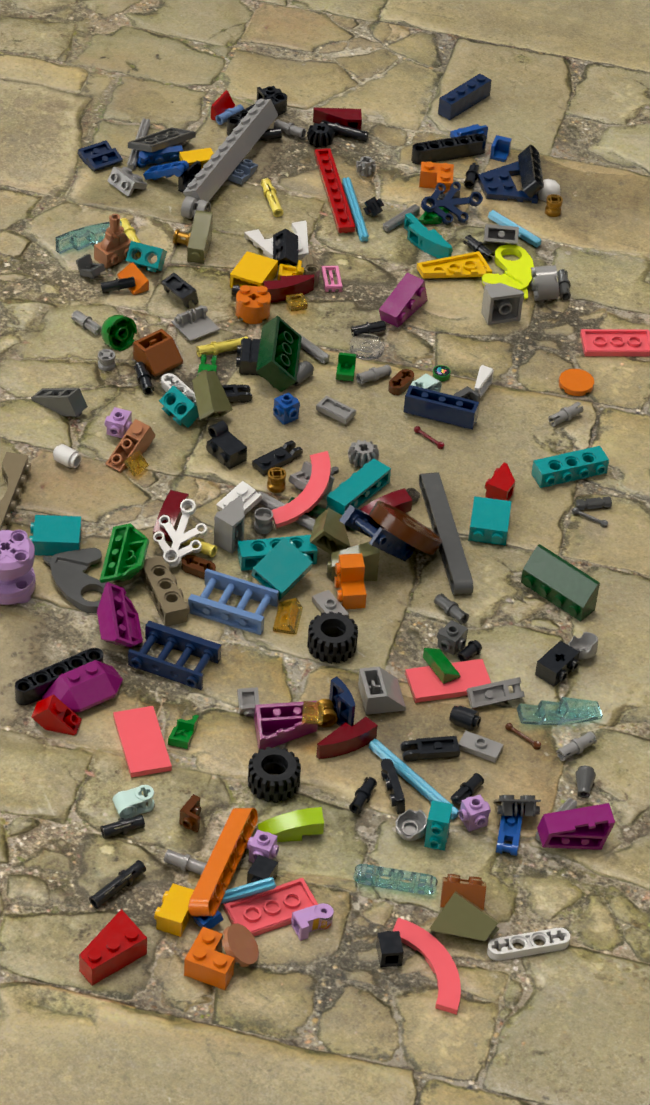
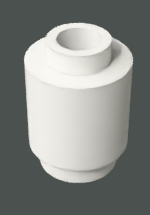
(67, 456)

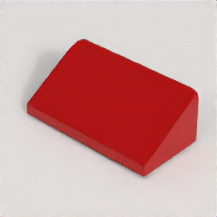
(221, 104)

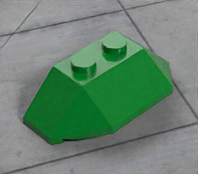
(124, 554)

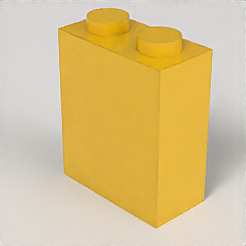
(253, 270)

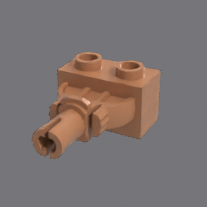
(114, 245)

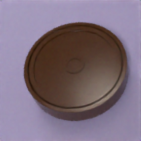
(405, 527)

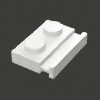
(249, 497)

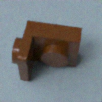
(190, 813)

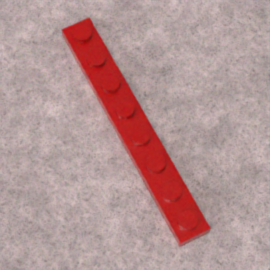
(334, 190)

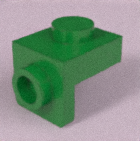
(346, 367)

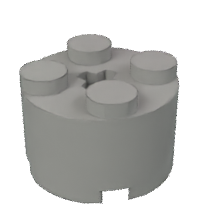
(545, 283)

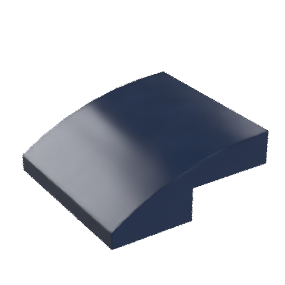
(99, 155)
(343, 702)

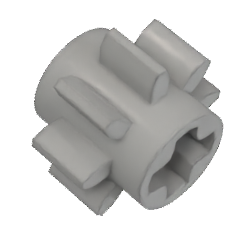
(366, 166)

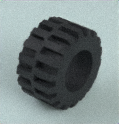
(332, 637)
(274, 762)

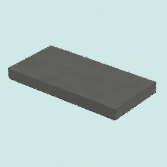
(161, 139)

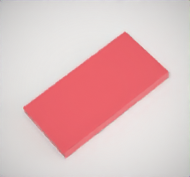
(616, 342)
(428, 687)
(142, 741)
(270, 908)

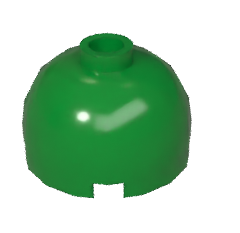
(118, 332)

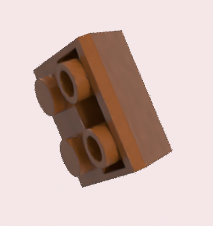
(157, 352)
(471, 889)

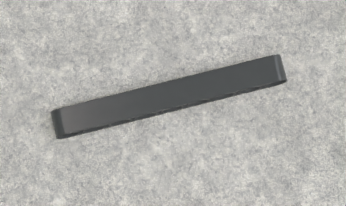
(444, 527)

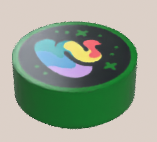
(441, 373)

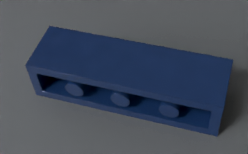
(464, 96)
(441, 407)

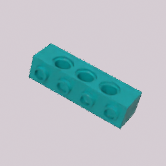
(570, 466)
(253, 551)

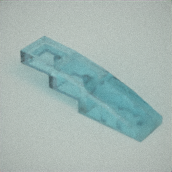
(82, 237)
(559, 713)

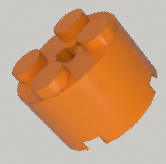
(253, 304)

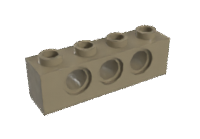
(164, 591)

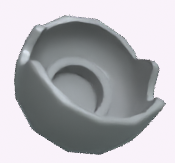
(586, 645)
(411, 825)

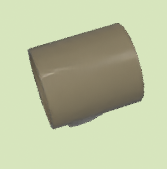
(311, 267)

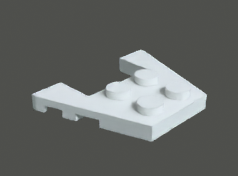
(266, 245)

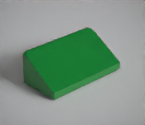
(440, 665)

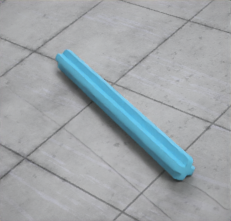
(355, 209)
(410, 776)

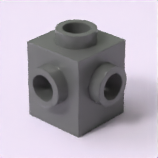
(452, 637)

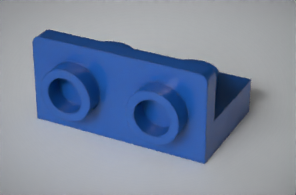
(473, 129)

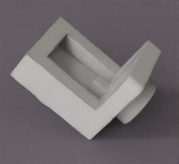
(247, 700)

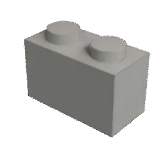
(500, 235)

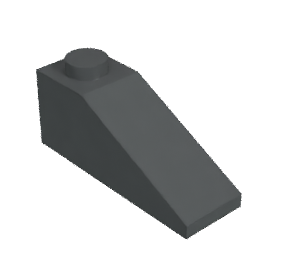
(61, 400)

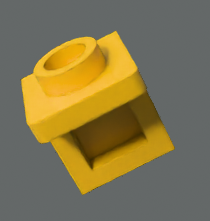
(287, 270)

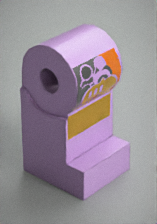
(311, 919)

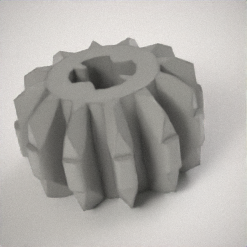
(362, 453)

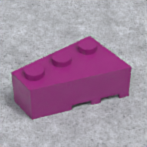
(404, 300)
(280, 723)
(577, 828)

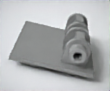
(195, 323)

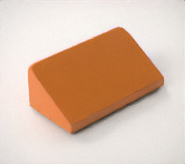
(141, 281)

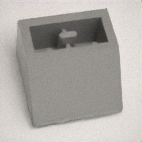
(230, 525)
(380, 691)

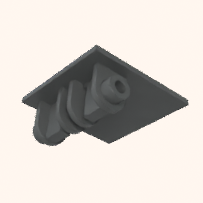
(527, 801)

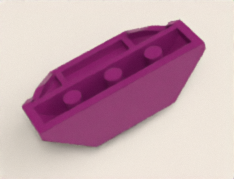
(118, 618)
(86, 686)

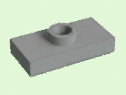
(335, 410)
(328, 603)
(480, 746)

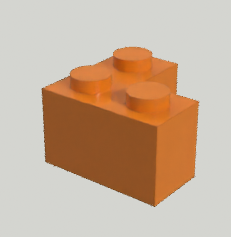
(436, 173)
(350, 581)
(207, 962)

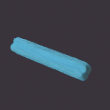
(248, 890)

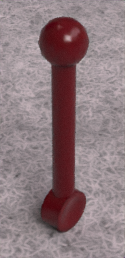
(440, 445)

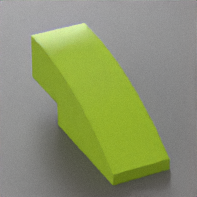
(294, 824)

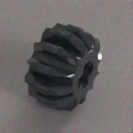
(320, 134)

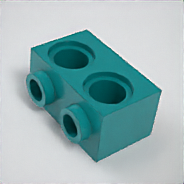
(147, 253)
(180, 406)
(438, 825)

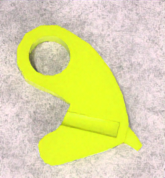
(516, 273)

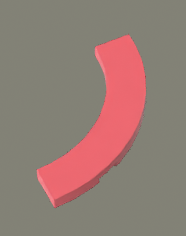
(310, 495)
(438, 959)

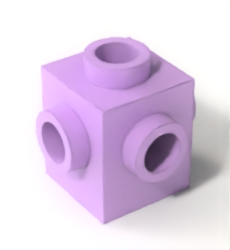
(118, 422)
(474, 812)
(262, 844)

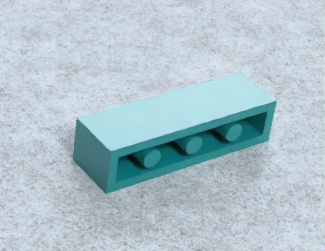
(359, 486)

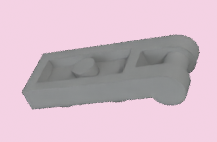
(494, 693)

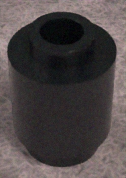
(465, 717)

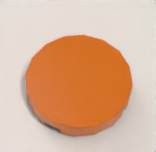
(576, 382)

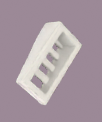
(483, 380)

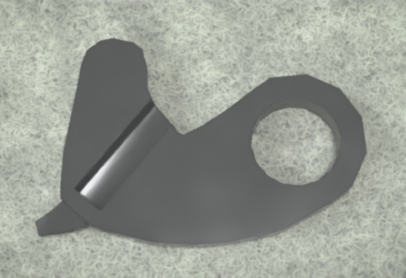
(70, 577)

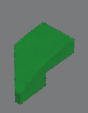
(432, 218)
(183, 732)

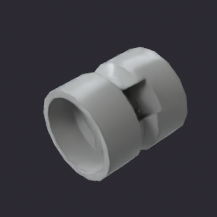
(190, 206)

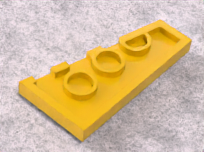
(455, 266)

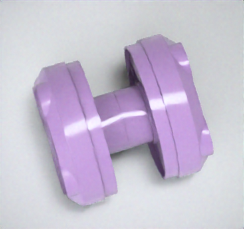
(16, 568)

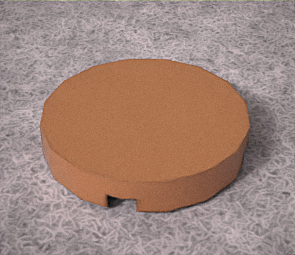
(240, 944)

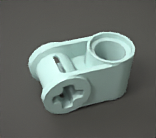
(428, 382)
(132, 802)

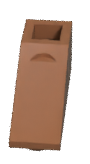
(136, 438)

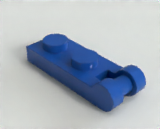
(160, 156)
(167, 170)
(509, 831)

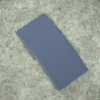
(243, 171)

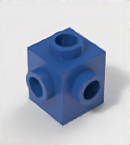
(286, 408)

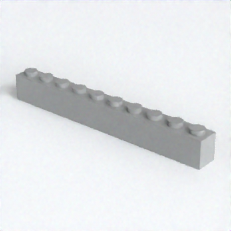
(232, 151)

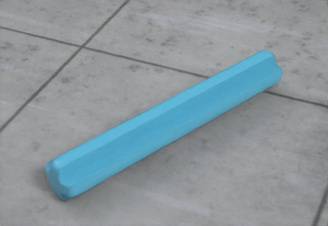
(523, 233)

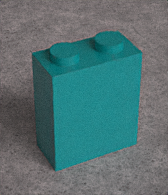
(489, 520)
(55, 534)
(282, 567)

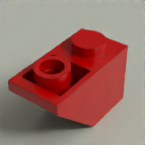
(501, 484)
(56, 716)

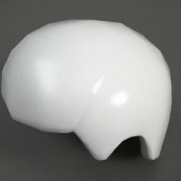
(550, 187)

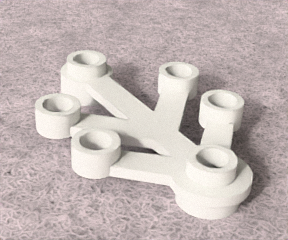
(179, 536)

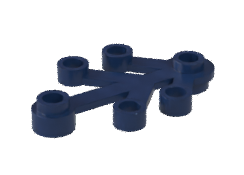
(450, 203)

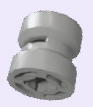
(263, 520)

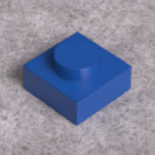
(209, 921)

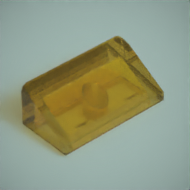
(288, 616)

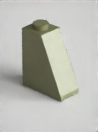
(200, 237)
(210, 396)
(329, 532)
(370, 557)
(465, 919)

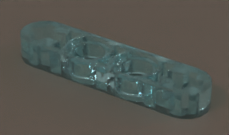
(419, 882)

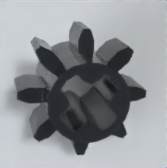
(373, 206)

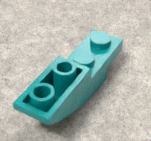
(428, 241)

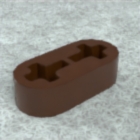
(397, 380)
(196, 566)

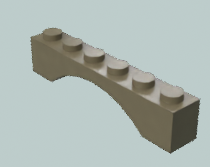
(14, 473)

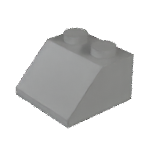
(501, 304)

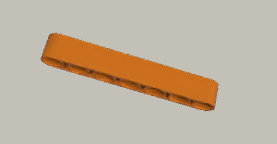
(223, 862)

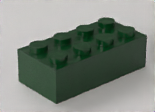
(279, 354)

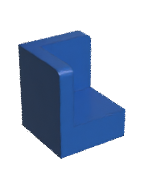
(500, 148)

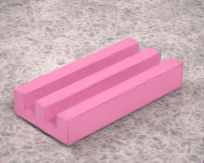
(333, 287)

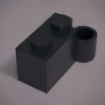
(225, 446)

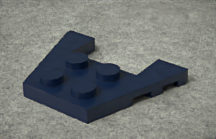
(499, 185)

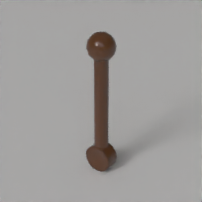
(536, 744)

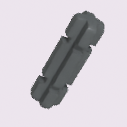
(594, 503)

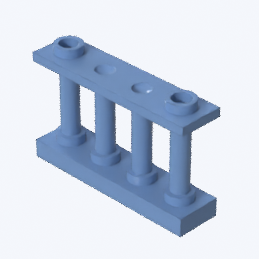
(229, 615)

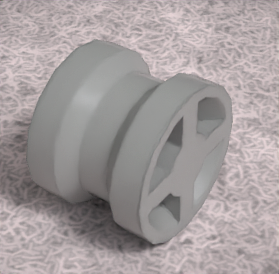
(106, 360)

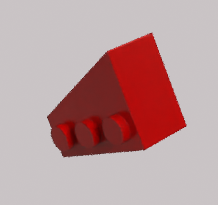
(112, 949)

